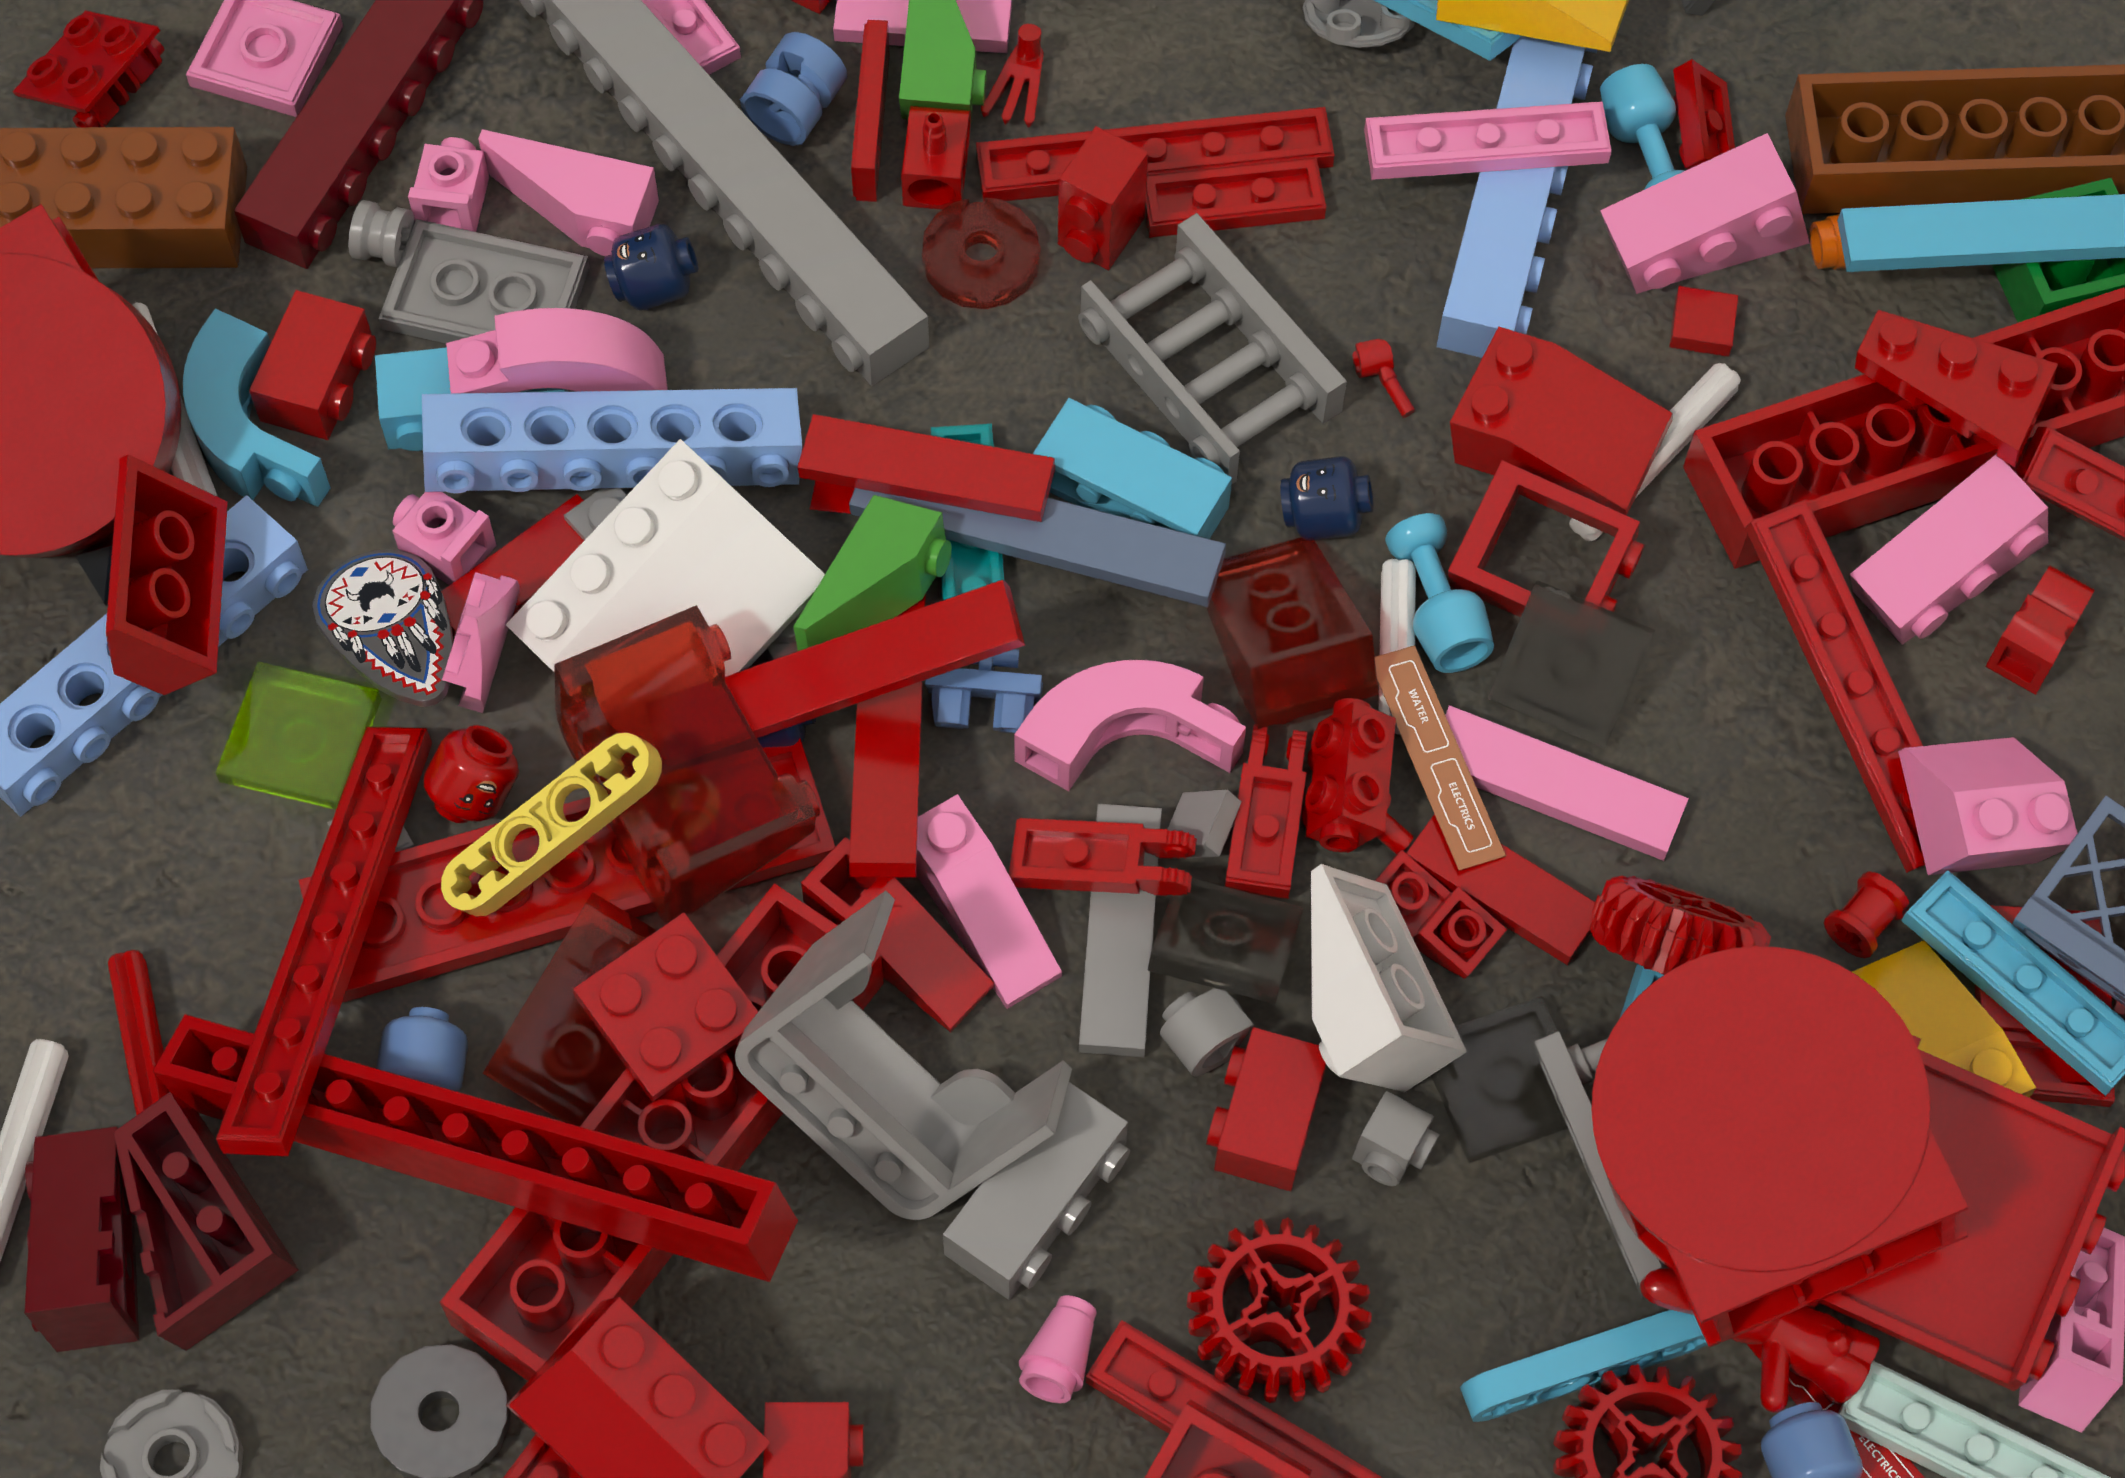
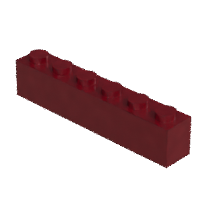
(350, 125)

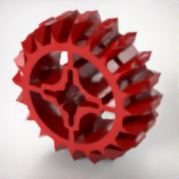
(1666, 924)
(1302, 1294)
(1631, 1436)

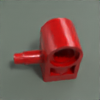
(935, 157)

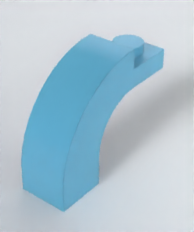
(219, 407)

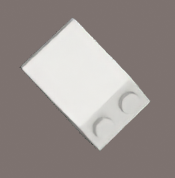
(1371, 987)

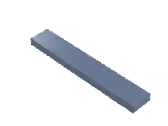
(1087, 544)

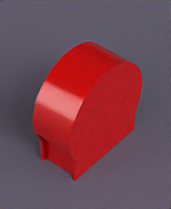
(76, 393)
(1770, 1134)

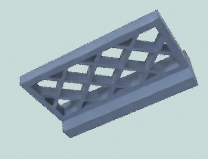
(2066, 934)

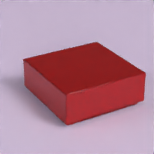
(1703, 321)

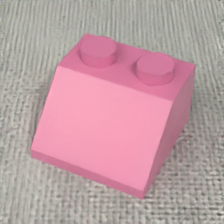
(1985, 805)

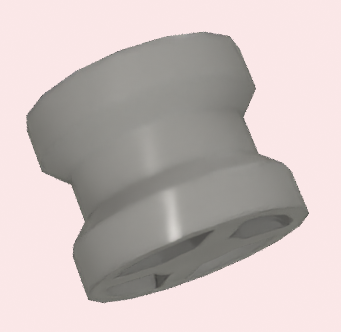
(379, 232)

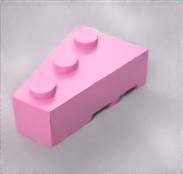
(1708, 218)
(1953, 551)

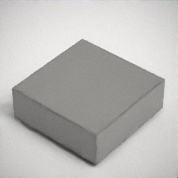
(1207, 817)

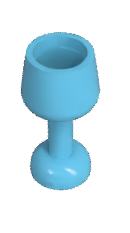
(1638, 112)
(1451, 622)

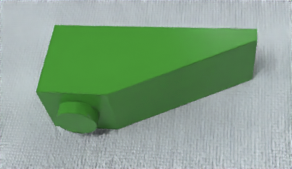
(939, 60)
(877, 571)

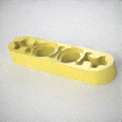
(546, 815)

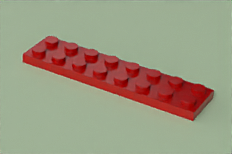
(423, 936)

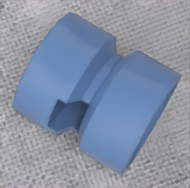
(793, 88)

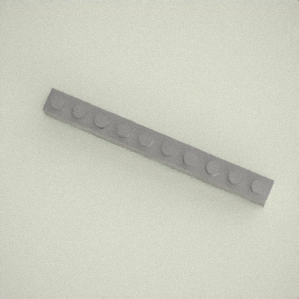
(744, 180)

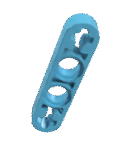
(1580, 1363)

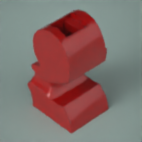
(2040, 630)

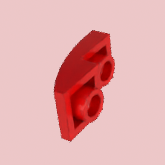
(1441, 922)

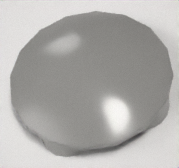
(1355, 22)

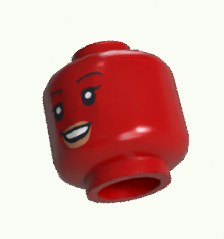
(471, 774)

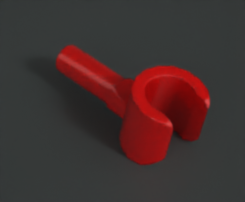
(1376, 358)

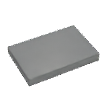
(461, 278)

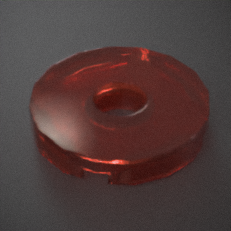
(981, 282)

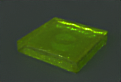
(297, 735)

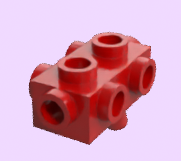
(1352, 780)

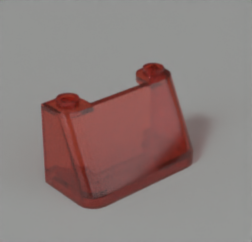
(718, 796)

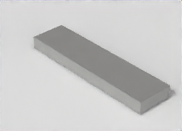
(1119, 956)

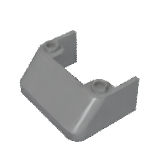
(869, 1099)

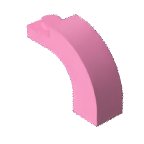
(556, 351)
(1122, 702)

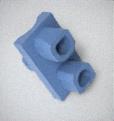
(1013, 693)

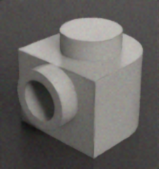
(1204, 1029)
(1395, 1139)

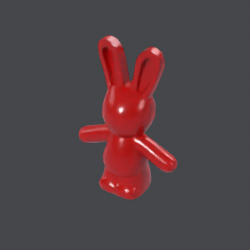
(1802, 1342)

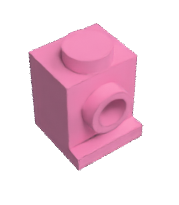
(450, 184)
(450, 549)

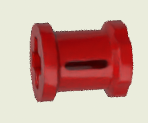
(1866, 914)

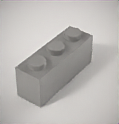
(1026, 1205)

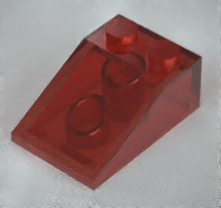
(1290, 633)
(553, 1046)

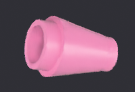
(1059, 1352)

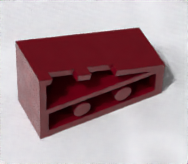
(196, 1222)
(80, 1243)

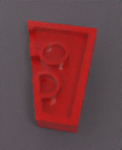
(1966, 379)

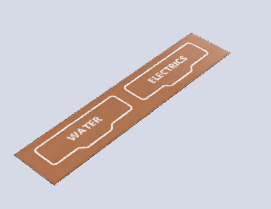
(1437, 758)

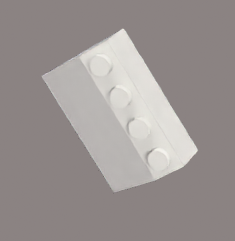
(666, 548)

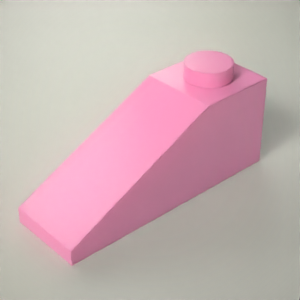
(574, 190)
(982, 902)
(2088, 1342)

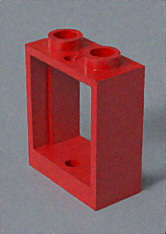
(1492, 515)

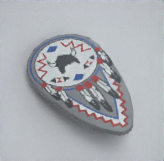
(388, 623)

